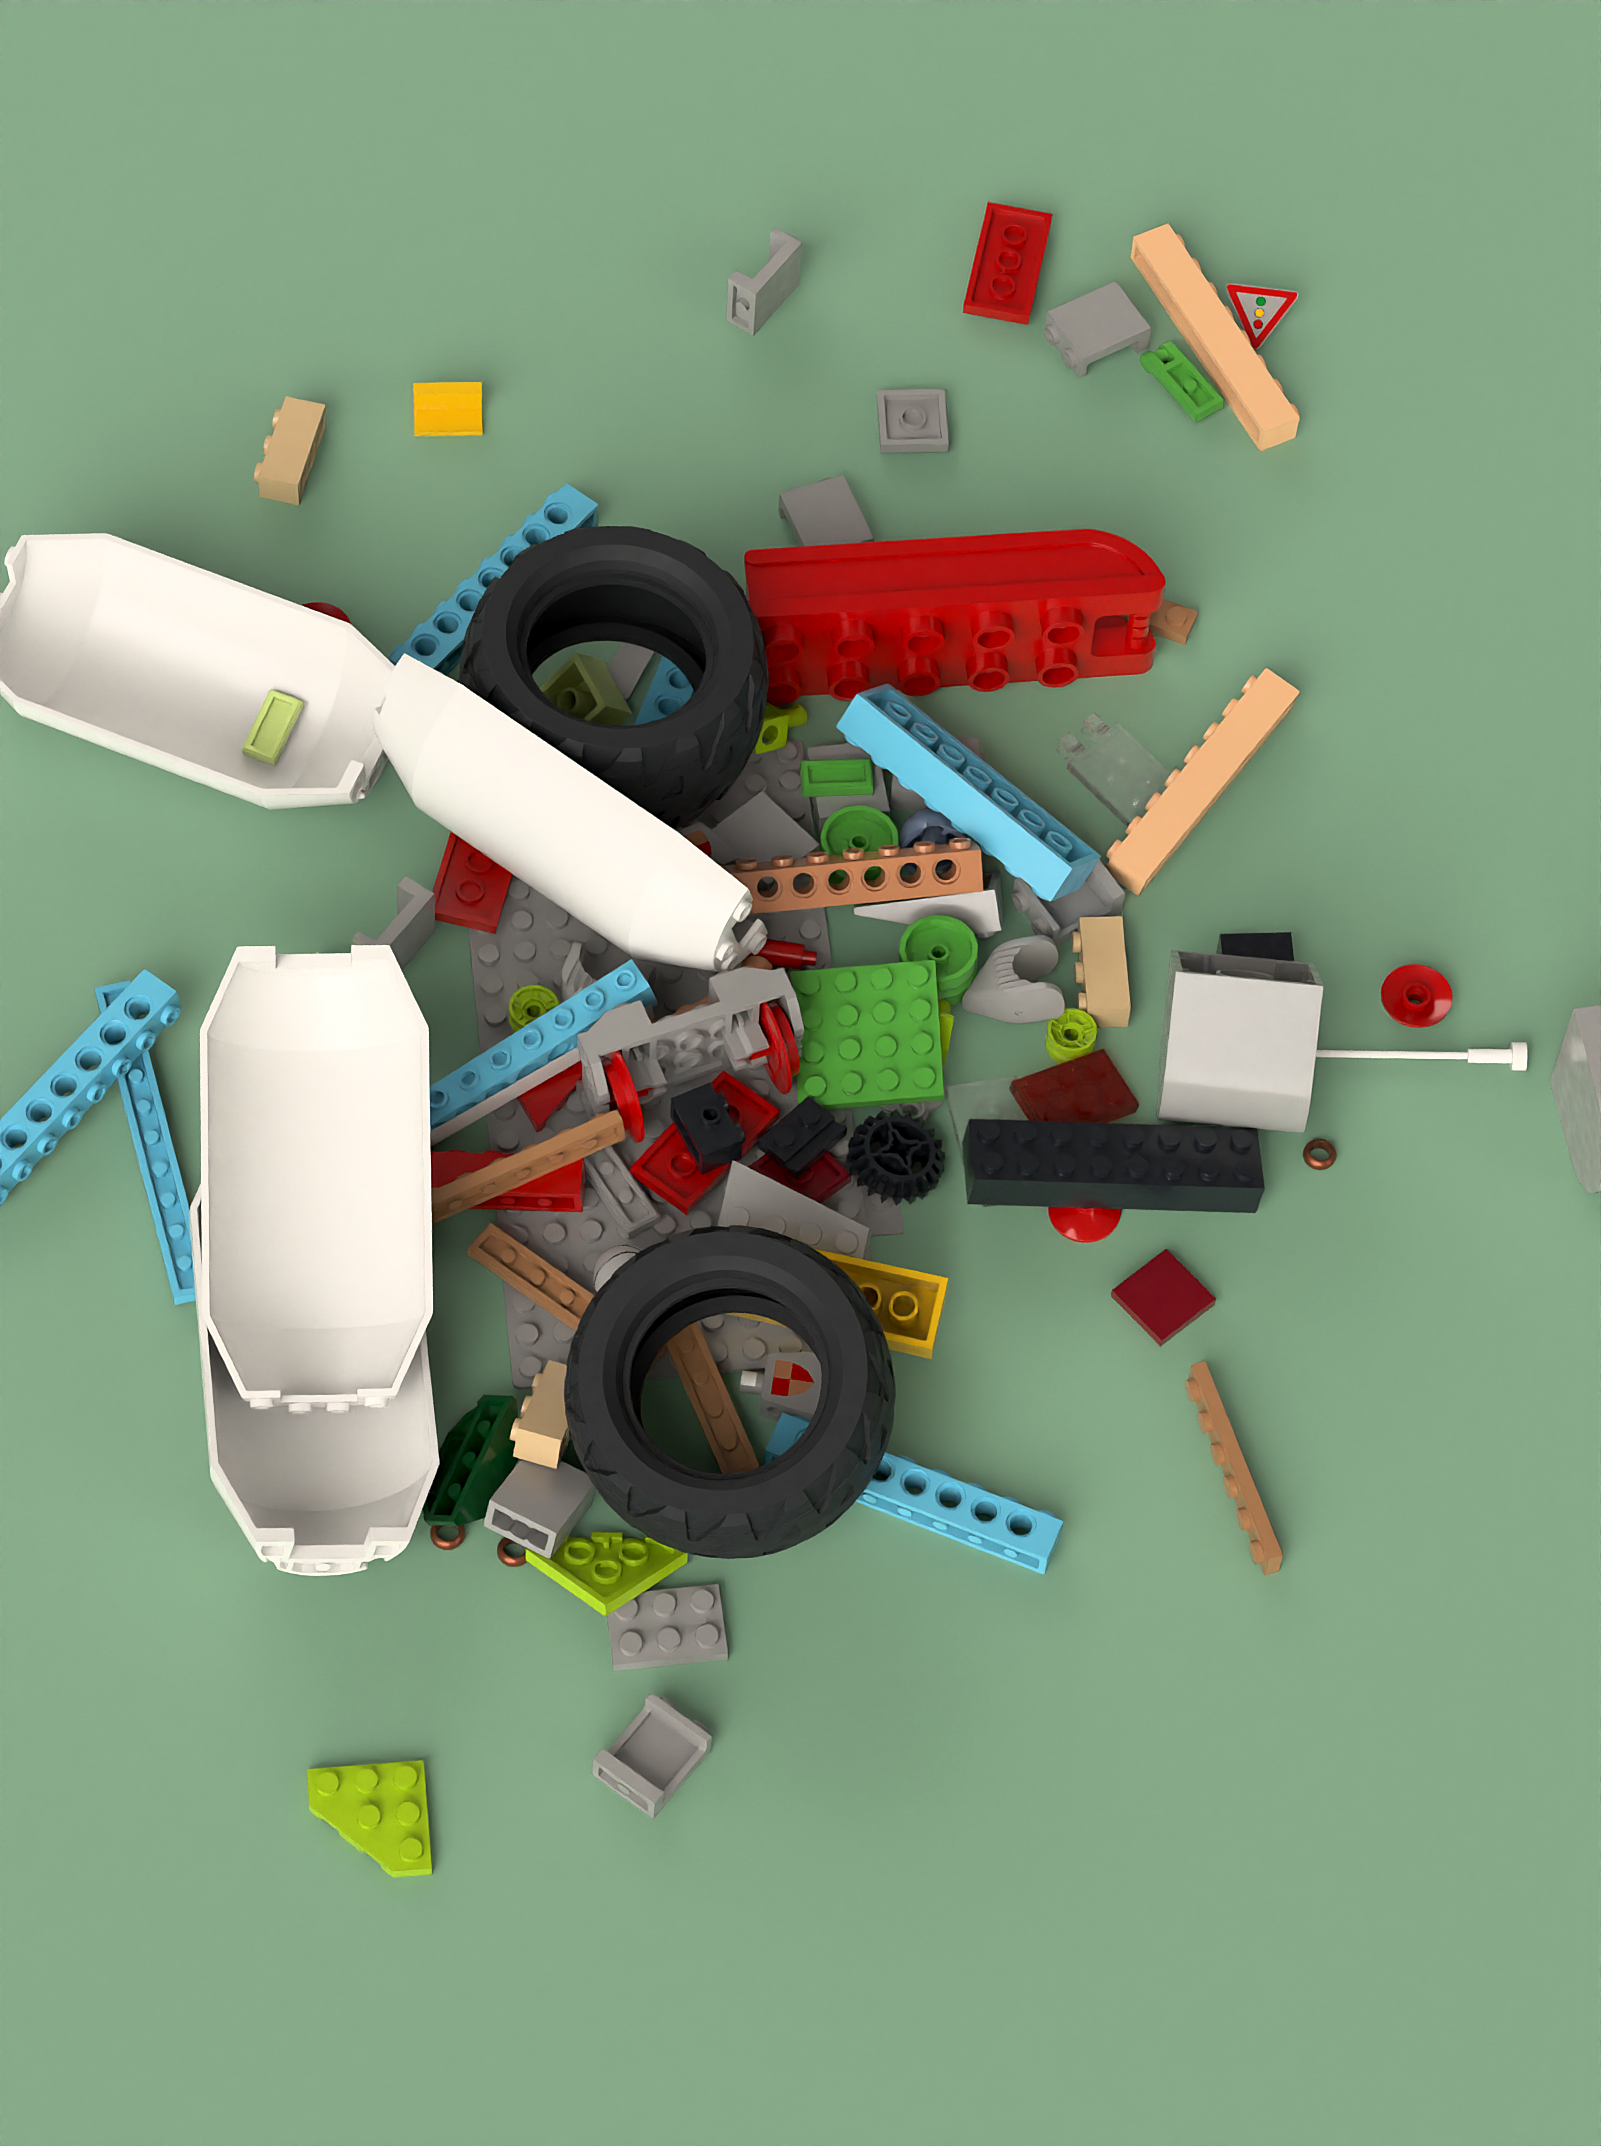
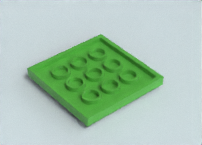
(870, 1035)

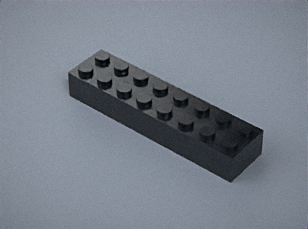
(1112, 1166)

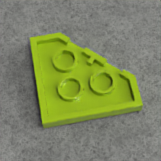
(608, 1568)
(377, 1811)

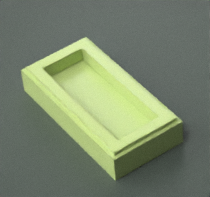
(272, 727)

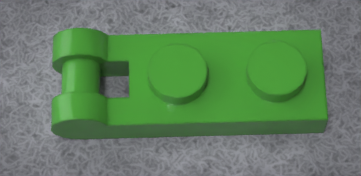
(1182, 381)

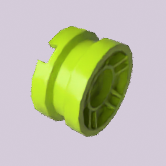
(530, 1001)
(1079, 1027)

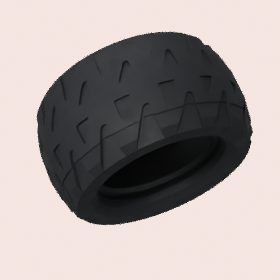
(643, 593)
(706, 1276)

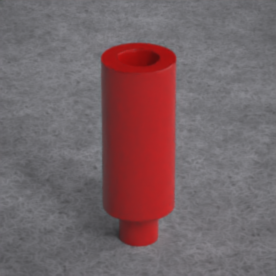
(787, 954)

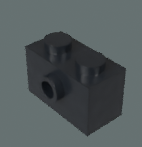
(707, 1127)

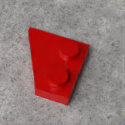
(550, 1095)

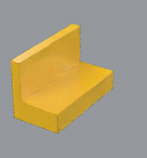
(448, 409)

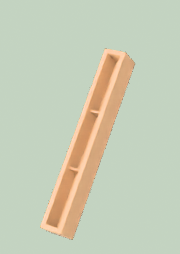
(1215, 337)
(1201, 781)

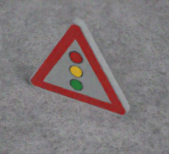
(1259, 309)

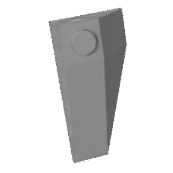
(978, 910)

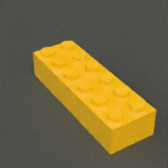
(903, 1300)

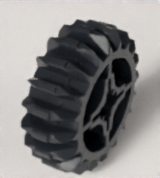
(889, 1169)

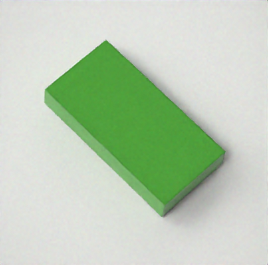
(836, 777)

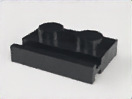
(802, 1137)

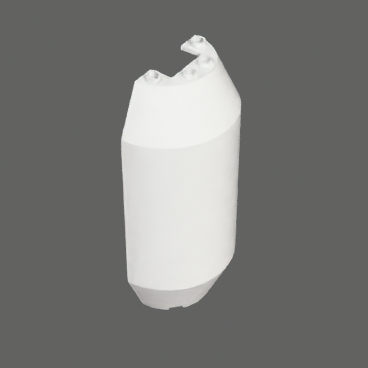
(180, 665)
(561, 826)
(316, 1177)
(318, 1485)

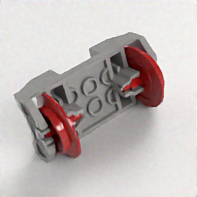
(729, 1031)

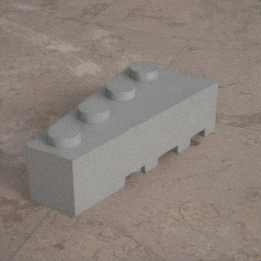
(766, 1204)

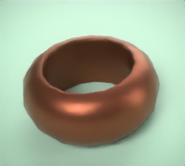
(1321, 1144)
(447, 1545)
(507, 1560)

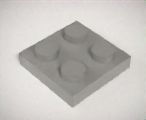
(912, 421)

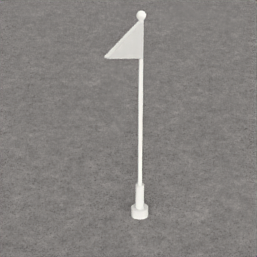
(1515, 1055)

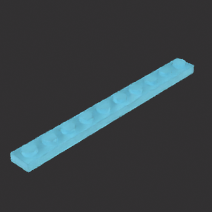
(156, 1162)

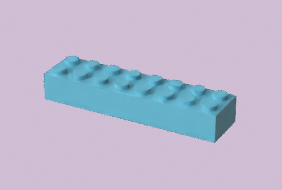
(968, 792)

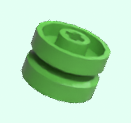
(857, 828)
(950, 945)

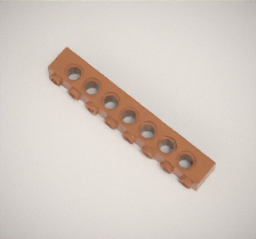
(963, 876)

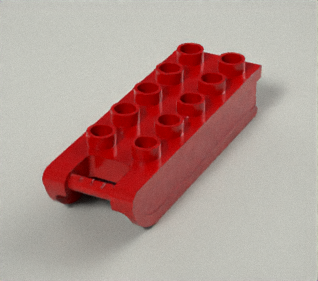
(953, 612)

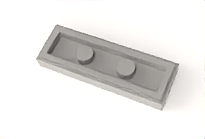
(620, 1192)

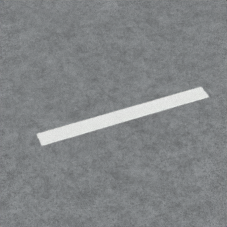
(509, 1093)

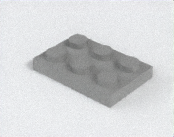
(668, 1628)

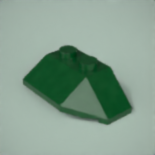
(473, 1463)

